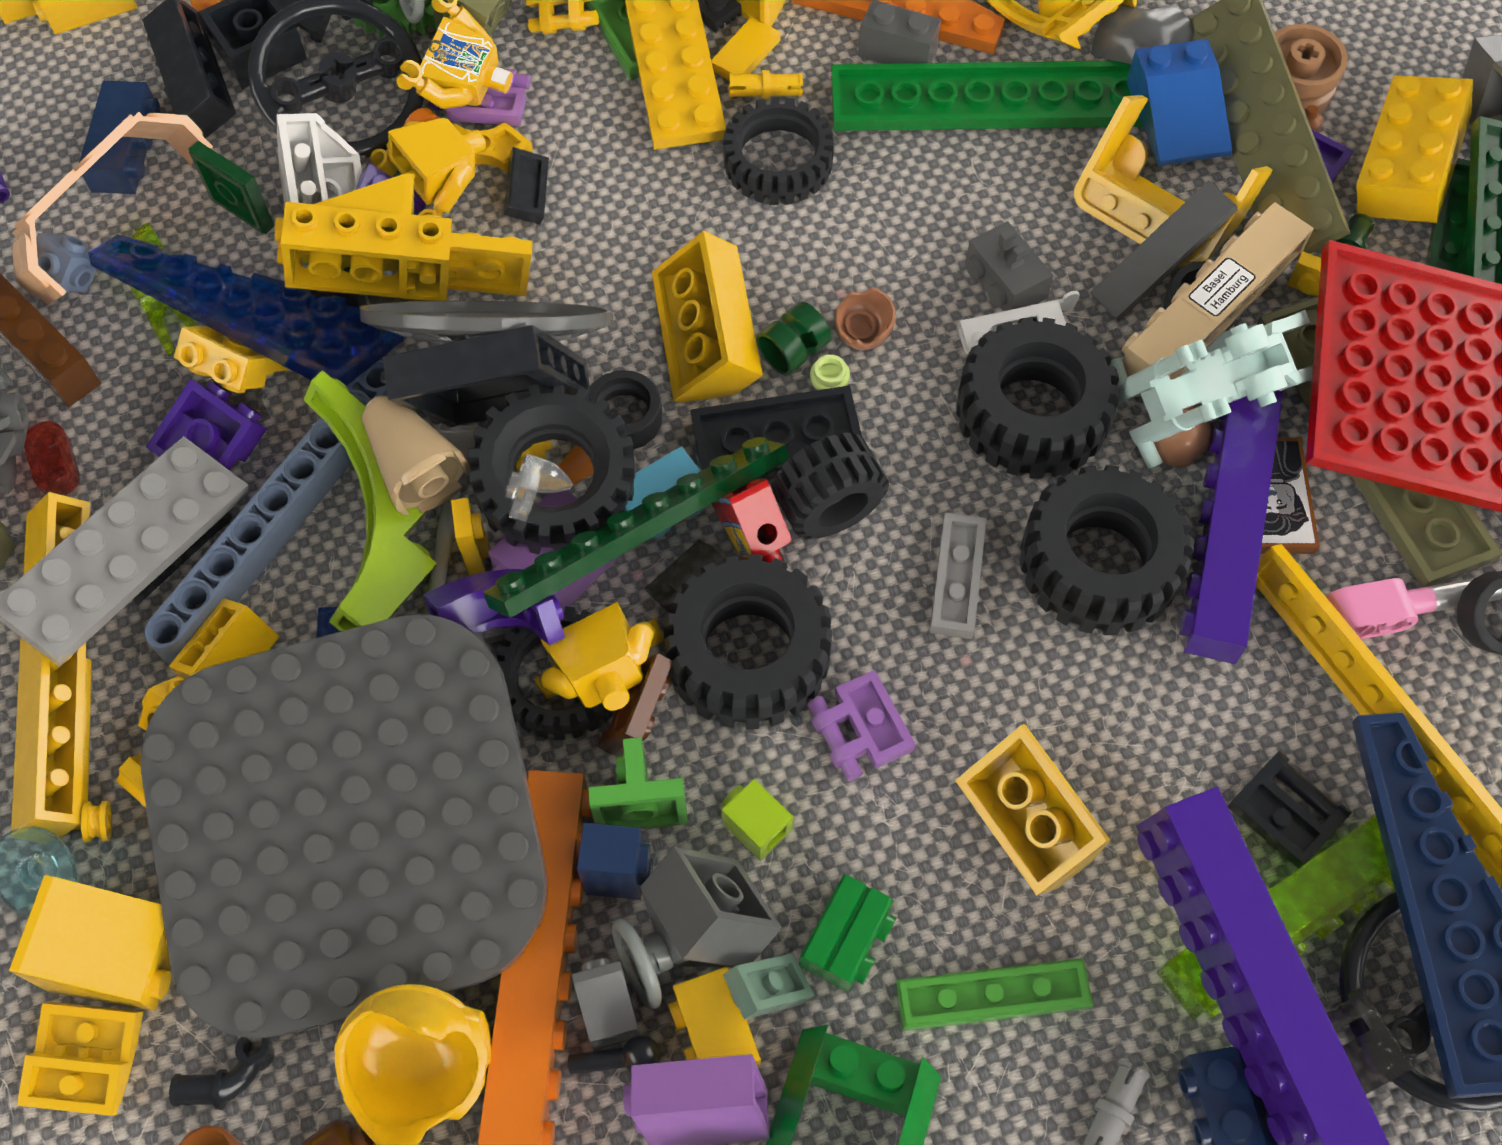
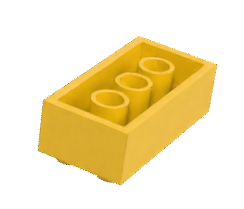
(1414, 148)

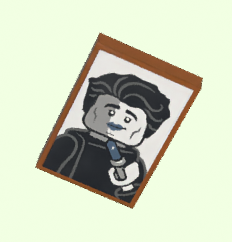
(1290, 506)

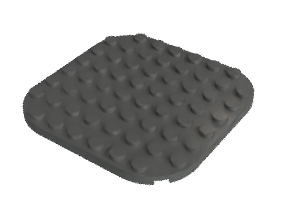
(341, 825)

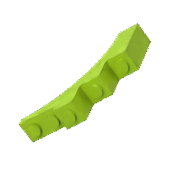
(390, 562)

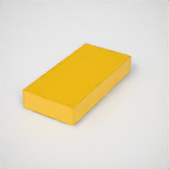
(746, 49)

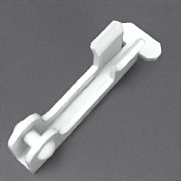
(974, 328)

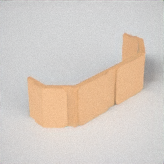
(175, 129)

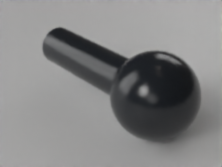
(636, 1051)

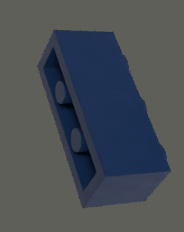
(123, 163)

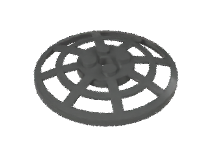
(462, 320)

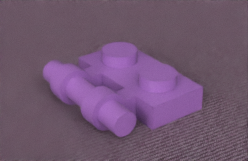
(496, 106)
(874, 720)

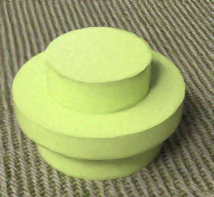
(829, 372)

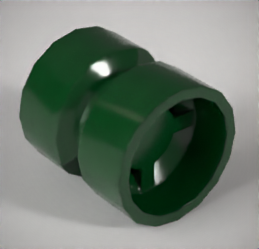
(793, 338)

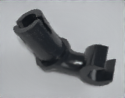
(224, 1085)

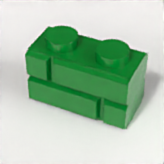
(847, 933)

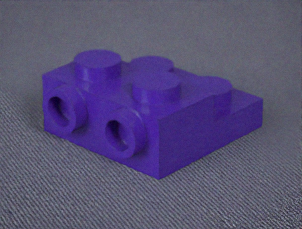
(210, 423)

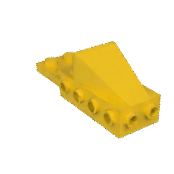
(379, 233)

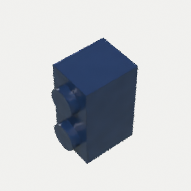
(613, 861)

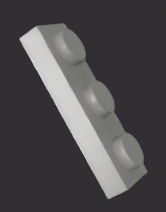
(958, 576)

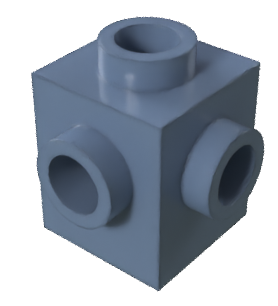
(65, 261)

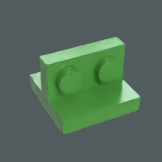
(634, 798)

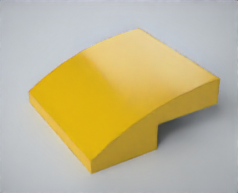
(80, 1058)

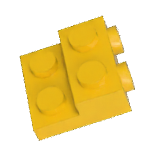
(223, 359)

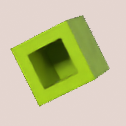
(756, 818)

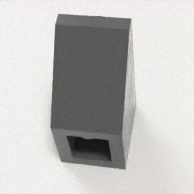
(605, 1003)

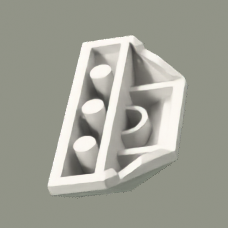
(314, 160)

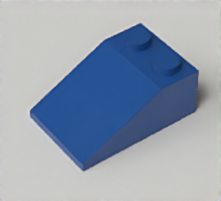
(1184, 102)

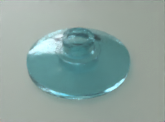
(21, 863)

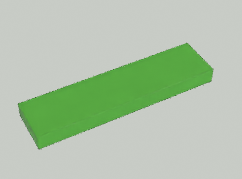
(993, 994)

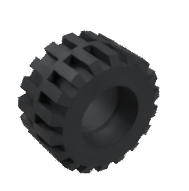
(829, 485)

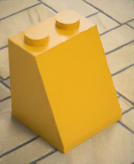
(94, 945)

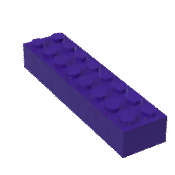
(1256, 976)

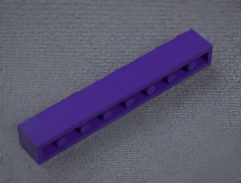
(1232, 531)

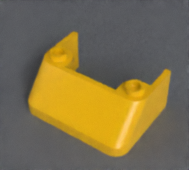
(1135, 206)

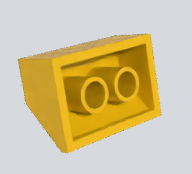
(1033, 811)

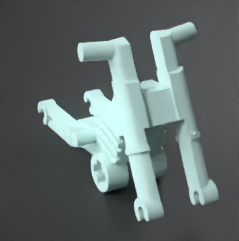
(1250, 366)

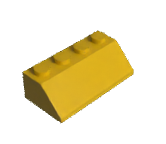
(706, 320)

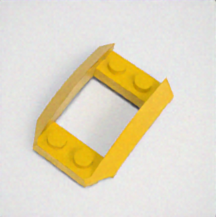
(1066, 24)

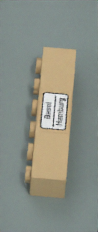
(1221, 289)

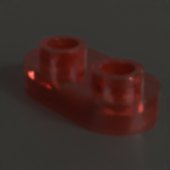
(54, 462)

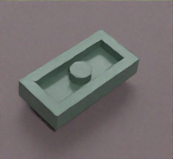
(768, 985)

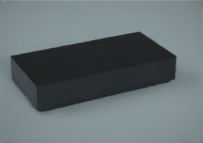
(526, 186)

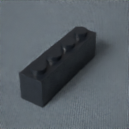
(188, 65)

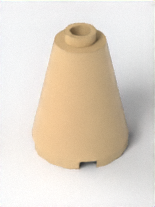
(412, 456)

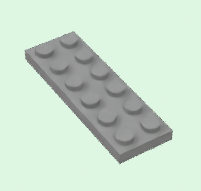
(119, 550)

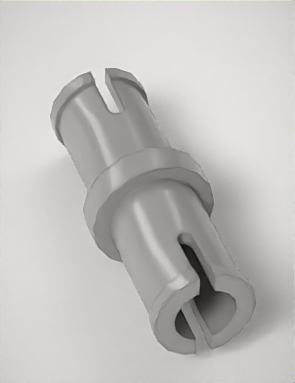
(1116, 1107)

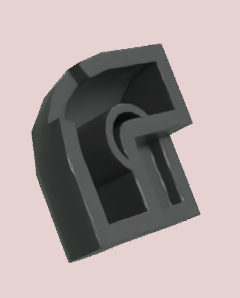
(1139, 28)

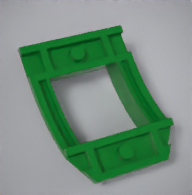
(860, 1075)

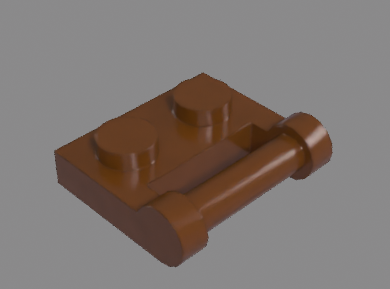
(635, 717)

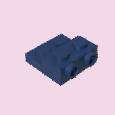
(1222, 1100)

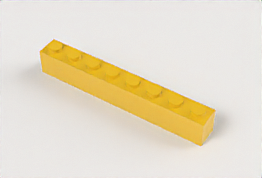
(49, 698)

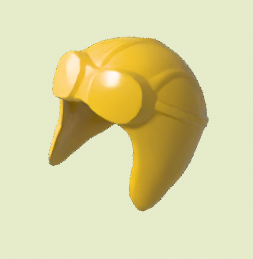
(411, 1061)

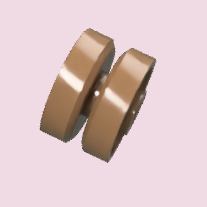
(1314, 61)

